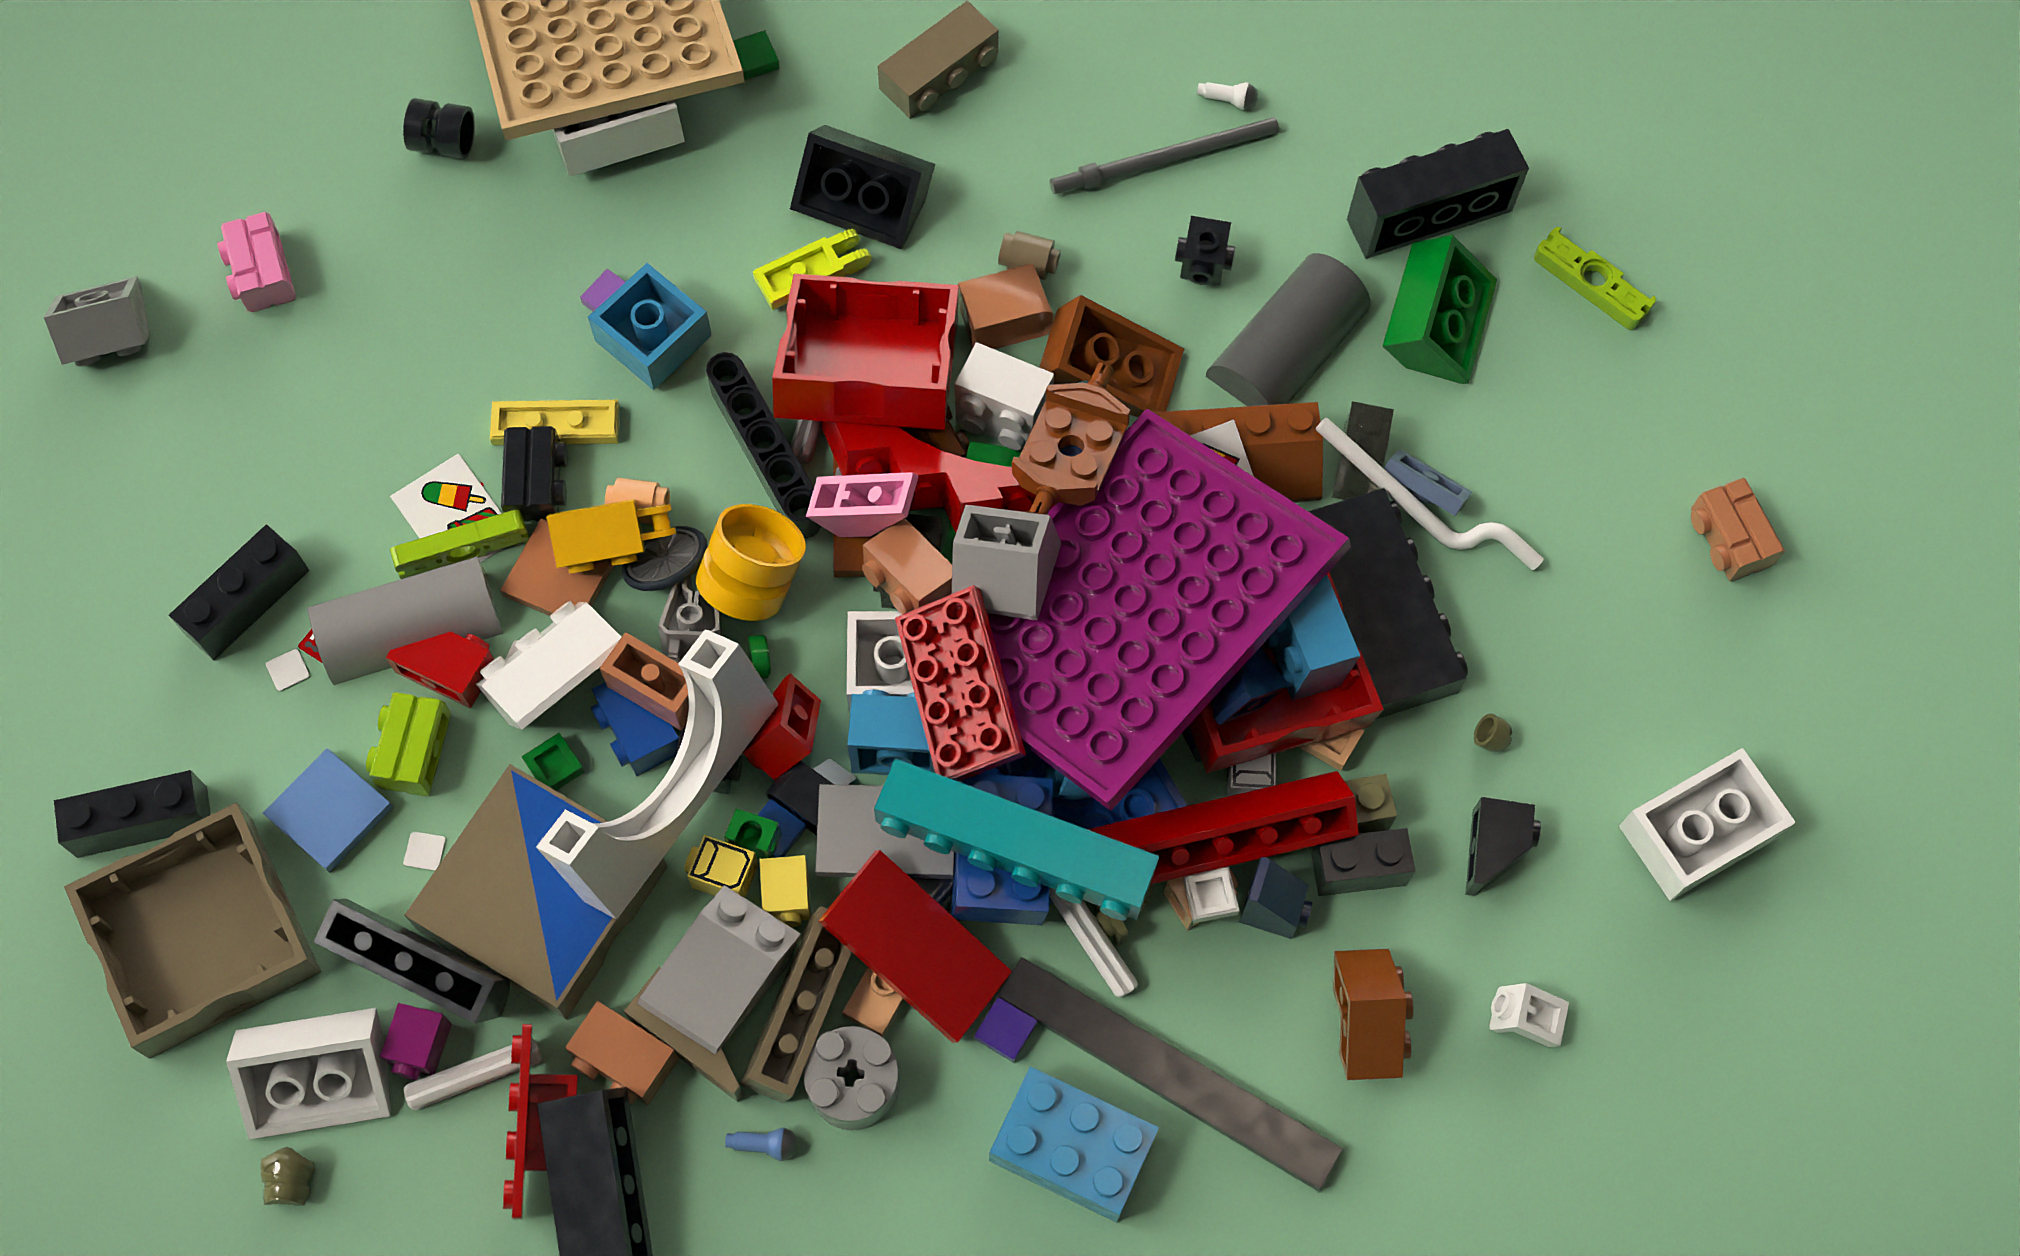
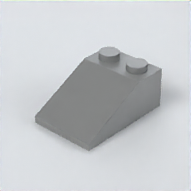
(720, 969)

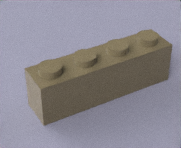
(797, 1012)

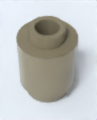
(1029, 249)

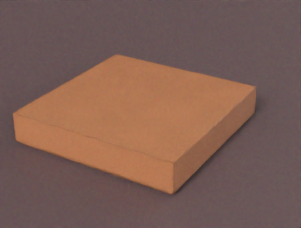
(542, 585)

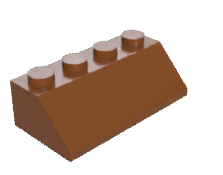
(1276, 439)

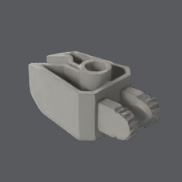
(685, 620)

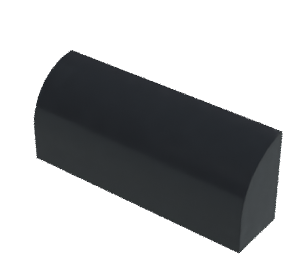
(413, 962)
(595, 1175)

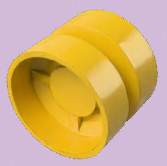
(750, 562)

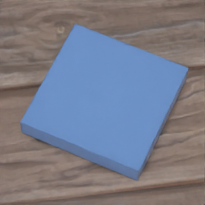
(328, 810)

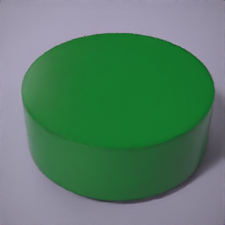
(759, 654)

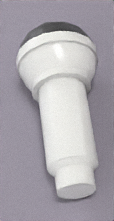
(1241, 96)

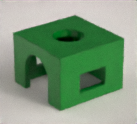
(754, 833)

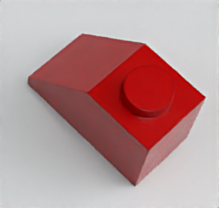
(444, 665)
(788, 731)

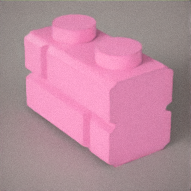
(256, 262)

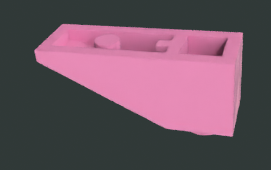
(861, 502)

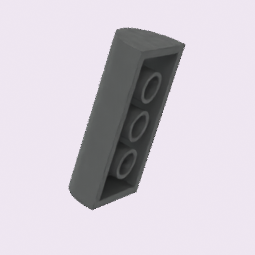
(1292, 333)

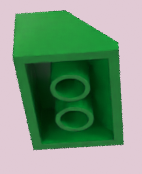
(1440, 310)

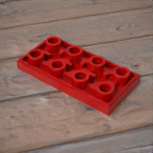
(960, 685)
(915, 946)

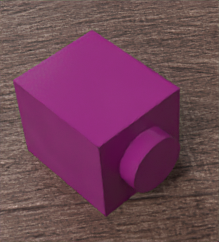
(415, 1041)

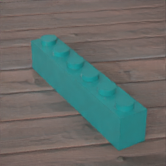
(1015, 840)

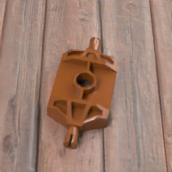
(1079, 417)

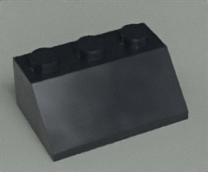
(861, 185)

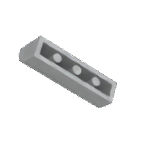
(364, 626)

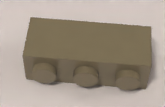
(938, 59)

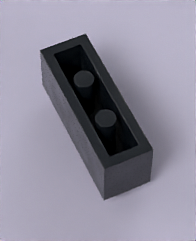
(239, 592)
(130, 813)

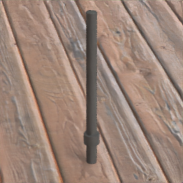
(1091, 175)

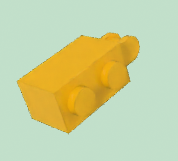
(604, 533)

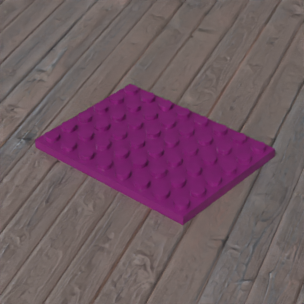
(1154, 605)

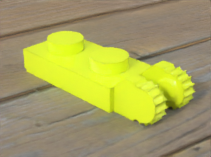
(813, 259)

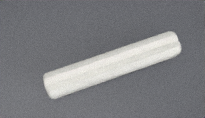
(1096, 945)
(464, 1077)

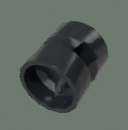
(433, 128)

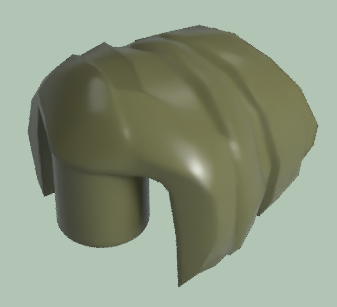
(286, 1177)

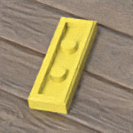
(574, 419)

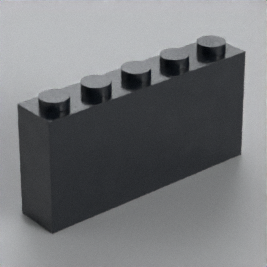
(1392, 606)

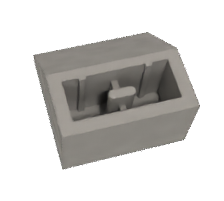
(1006, 557)

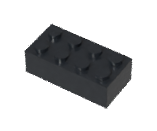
(1436, 192)

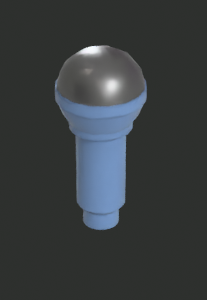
(779, 1144)

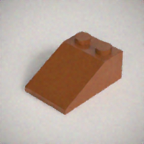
(1092, 334)

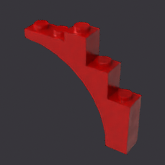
(943, 477)

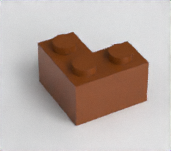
(1372, 1014)

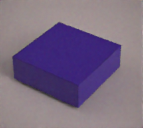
(1005, 1029)

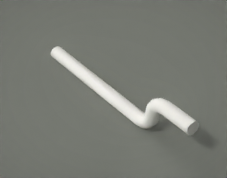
(1419, 511)

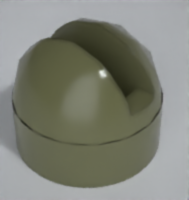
(1493, 733)

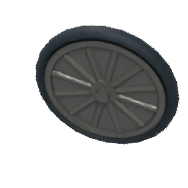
(666, 560)

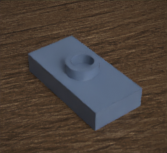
(1427, 483)

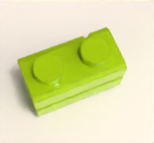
(408, 744)

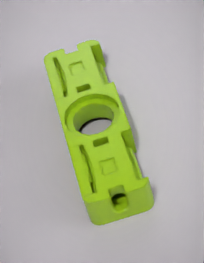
(1614, 297)
(459, 544)

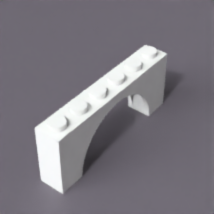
(725, 712)

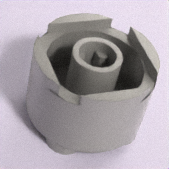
(834, 1057)

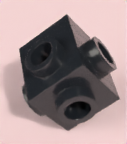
(1205, 251)

